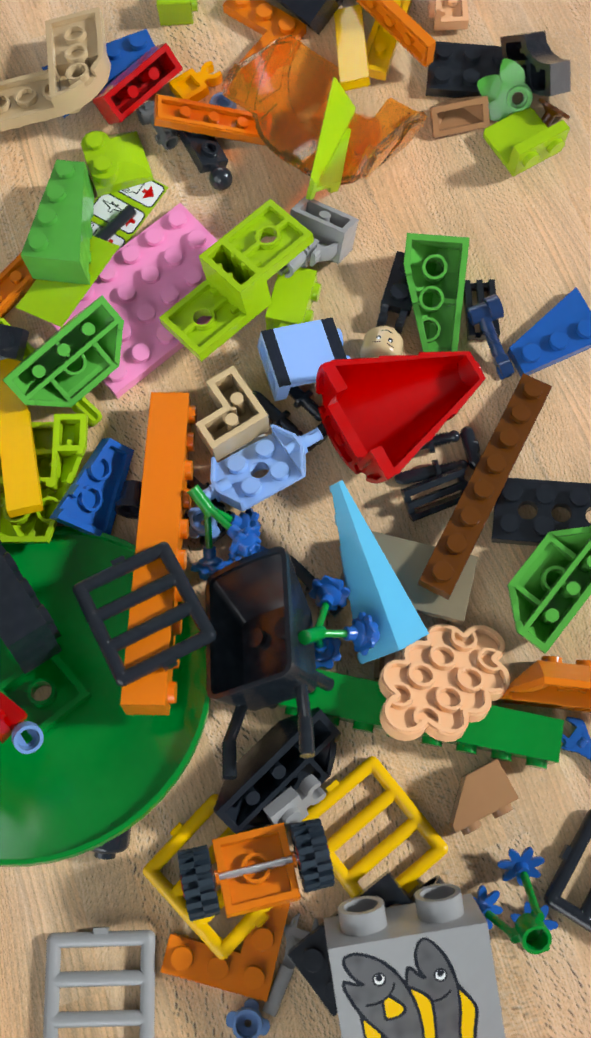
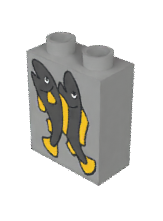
(414, 967)

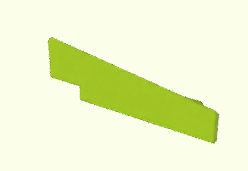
(332, 142)

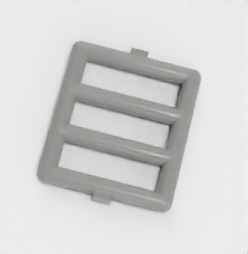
(100, 937)

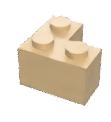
(238, 415)

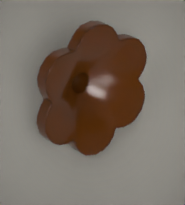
(551, 112)

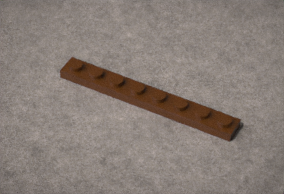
(484, 487)

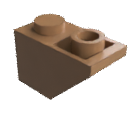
(479, 795)

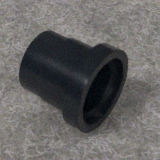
(129, 500)

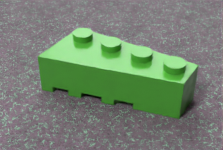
(62, 227)

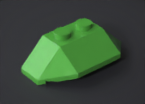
(71, 359)
(551, 586)

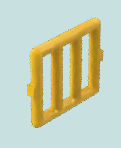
(392, 793)
(174, 895)

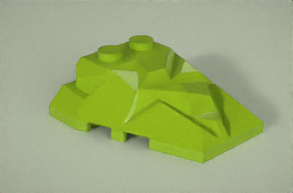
(58, 454)

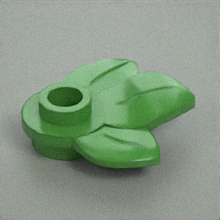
(502, 88)

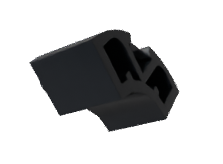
(543, 69)

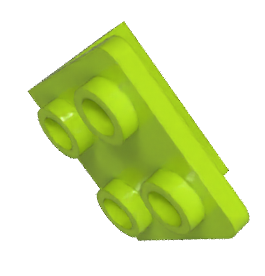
(525, 140)

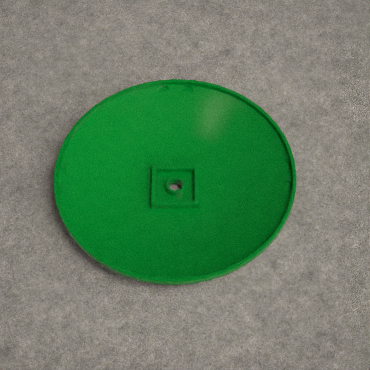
(95, 762)

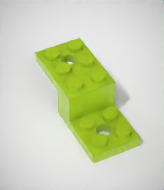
(236, 279)

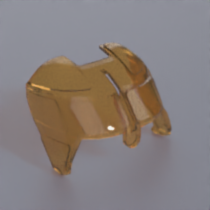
(288, 97)

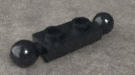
(208, 158)

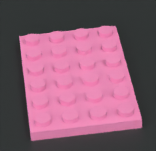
(143, 284)

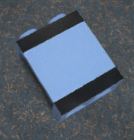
(296, 352)

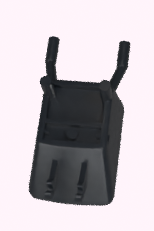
(257, 649)

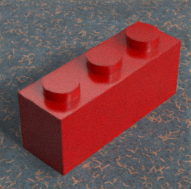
(137, 84)

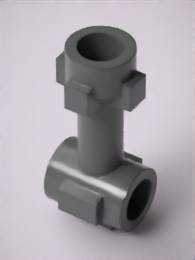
(165, 136)

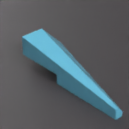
(372, 581)

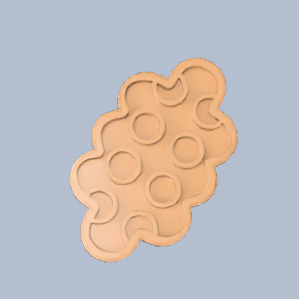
(443, 683)

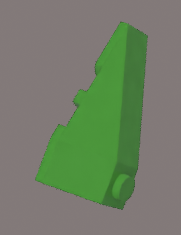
(436, 285)

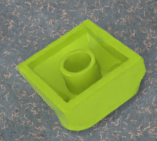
(115, 161)

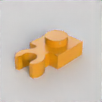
(195, 85)

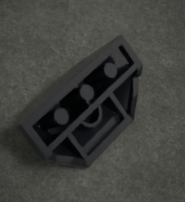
(274, 767)

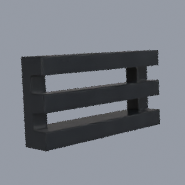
(479, 287)
(437, 506)

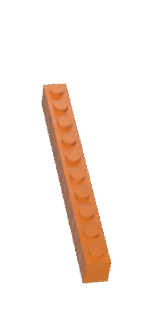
(161, 520)

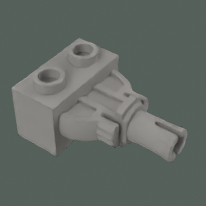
(331, 230)

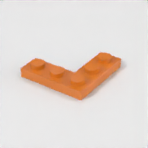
(265, 20)
(243, 972)

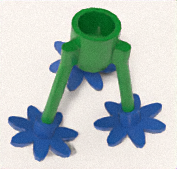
(531, 927)

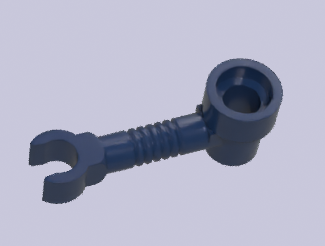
(484, 314)

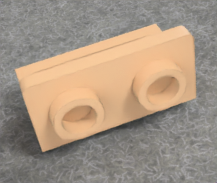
(448, 14)

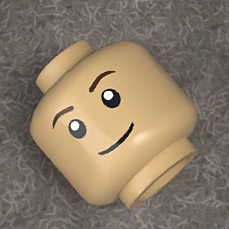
(381, 342)

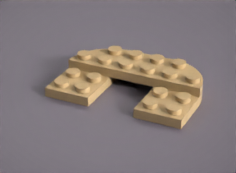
(74, 73)

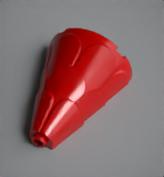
(392, 405)

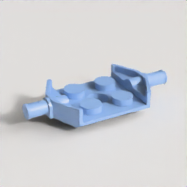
(279, 453)

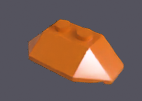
(552, 685)

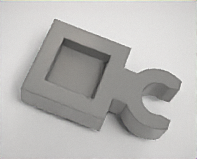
(292, 805)

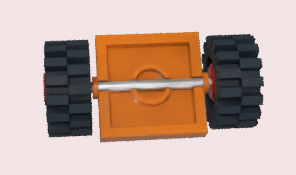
(255, 869)

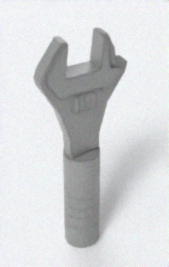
(285, 971)

